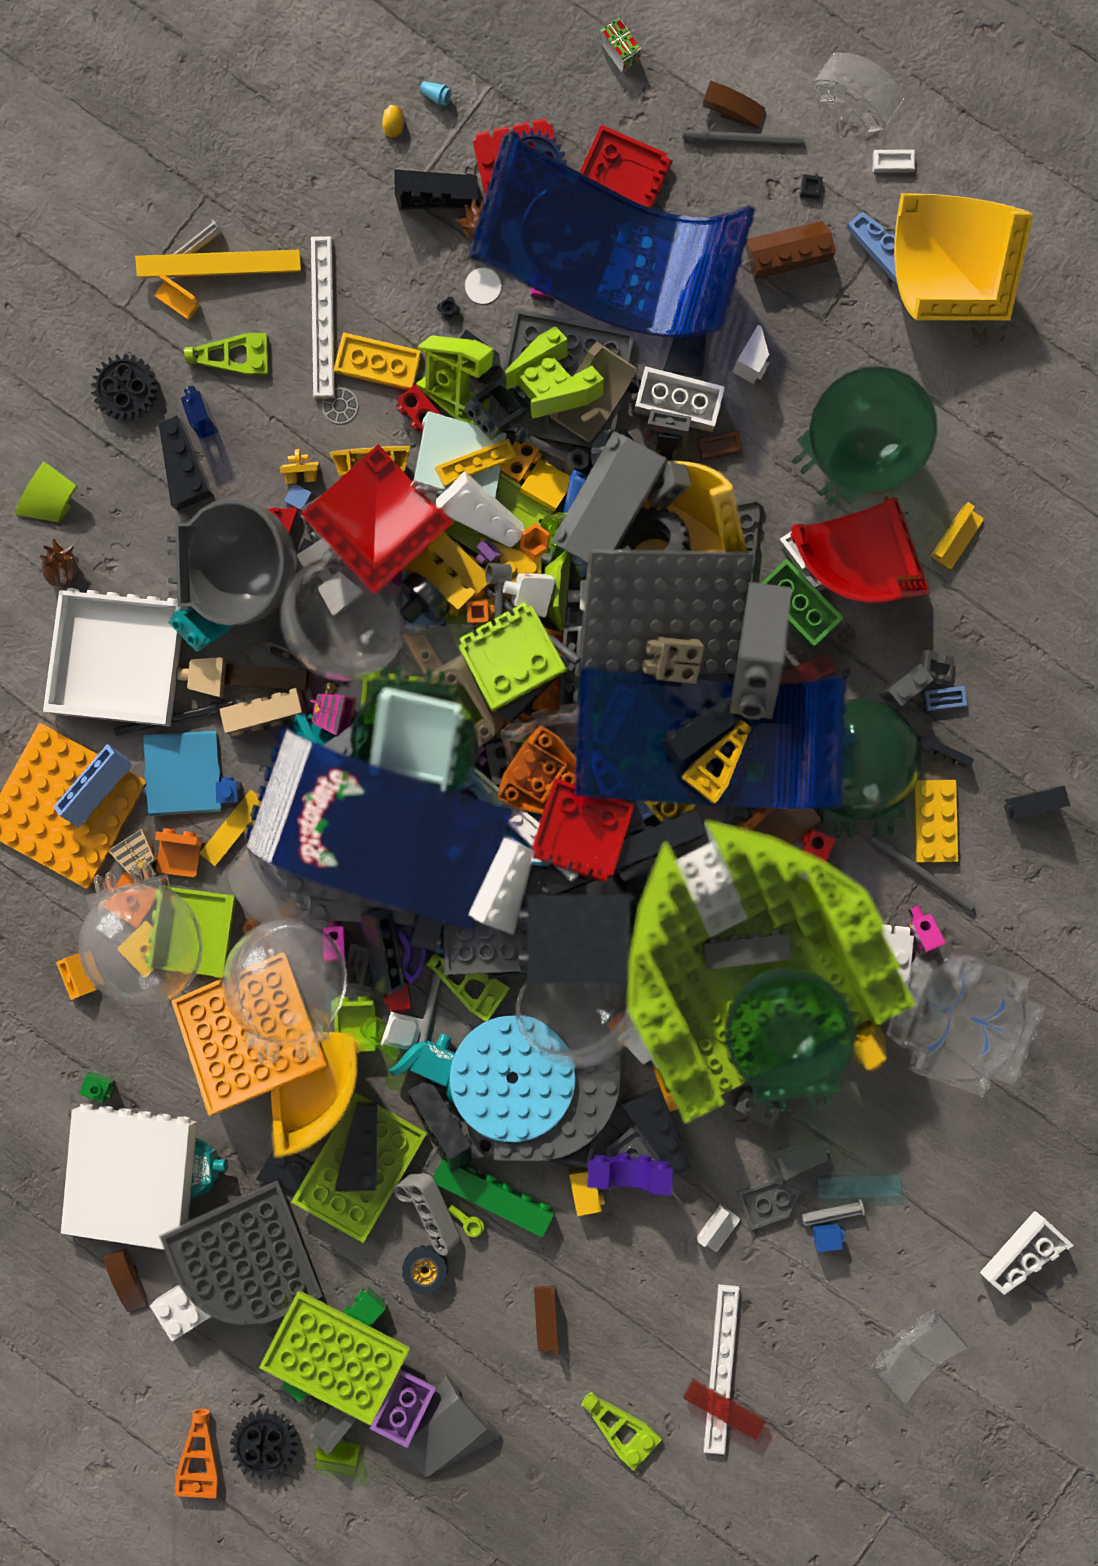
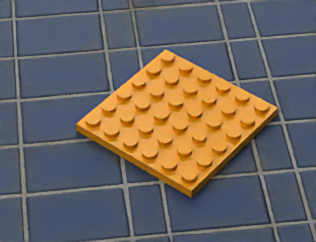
(33, 825)
(219, 1055)

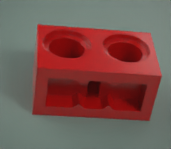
(422, 407)
(821, 853)

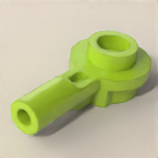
(472, 1225)

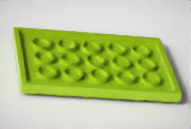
(358, 1210)
(334, 1357)

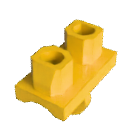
(290, 470)

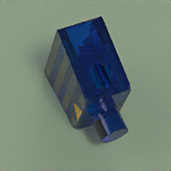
(198, 413)

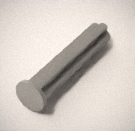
(200, 240)
(833, 1213)

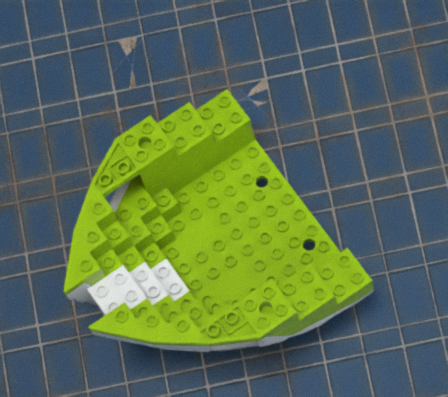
(741, 888)

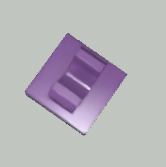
(489, 552)
(480, 758)

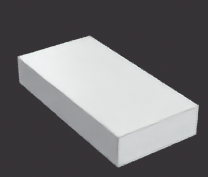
(893, 161)

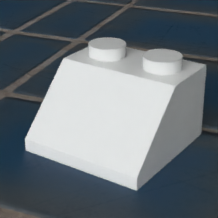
(753, 359)

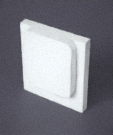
(402, 1031)

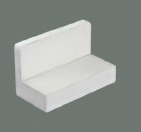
(718, 1228)

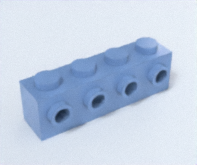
(93, 786)

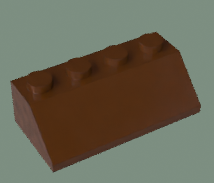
(790, 249)

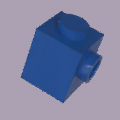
(228, 791)
(828, 1237)

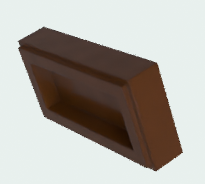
(720, 445)

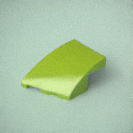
(46, 495)

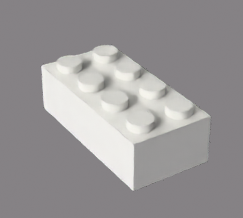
(680, 396)
(177, 1313)

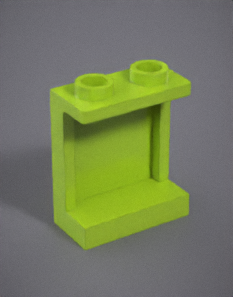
(352, 1016)

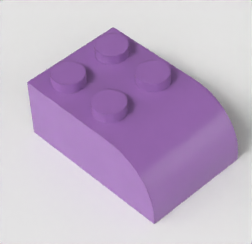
(403, 1408)

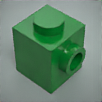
(97, 1087)

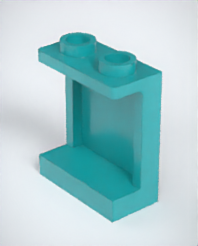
(197, 629)
(306, 728)

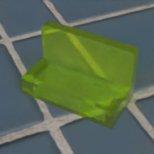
(373, 1032)
(340, 1460)

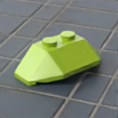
(559, 570)

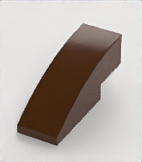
(733, 105)
(125, 1279)

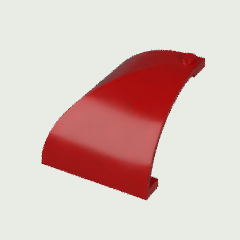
(376, 519)
(864, 554)

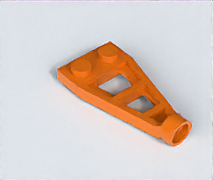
(198, 1484)

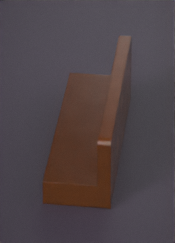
(546, 1318)

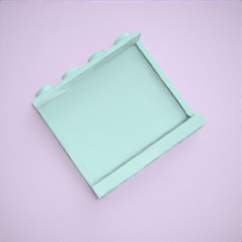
(447, 440)
(416, 736)

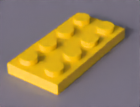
(935, 821)

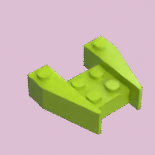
(448, 371)
(547, 381)

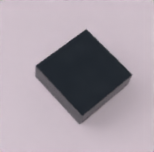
(811, 186)

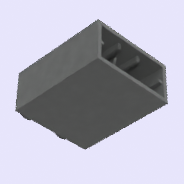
(761, 651)

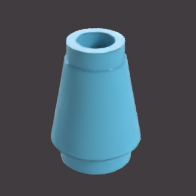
(436, 92)

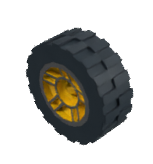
(413, 1273)

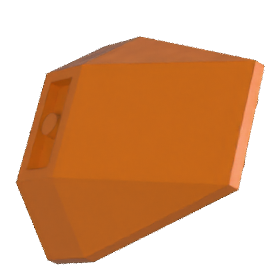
(534, 769)

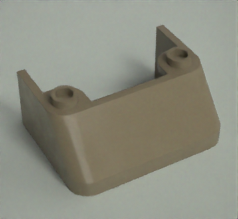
(459, 673)

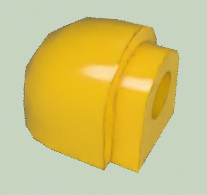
(393, 121)

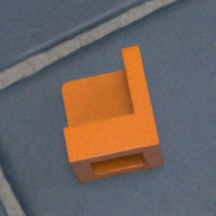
(534, 541)

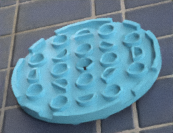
(505, 1109)

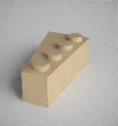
(263, 712)

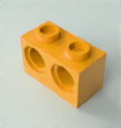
(524, 461)

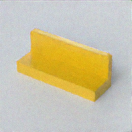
(957, 536)

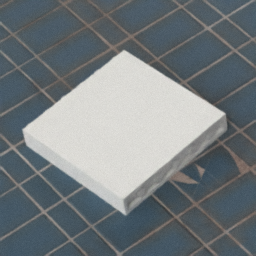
(113, 658)
(127, 1175)

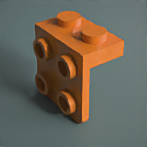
(178, 852)

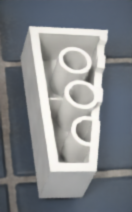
(479, 510)
(504, 887)
(1024, 1253)

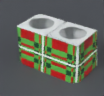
(620, 44)

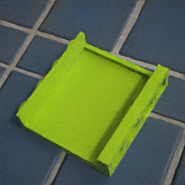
(215, 919)

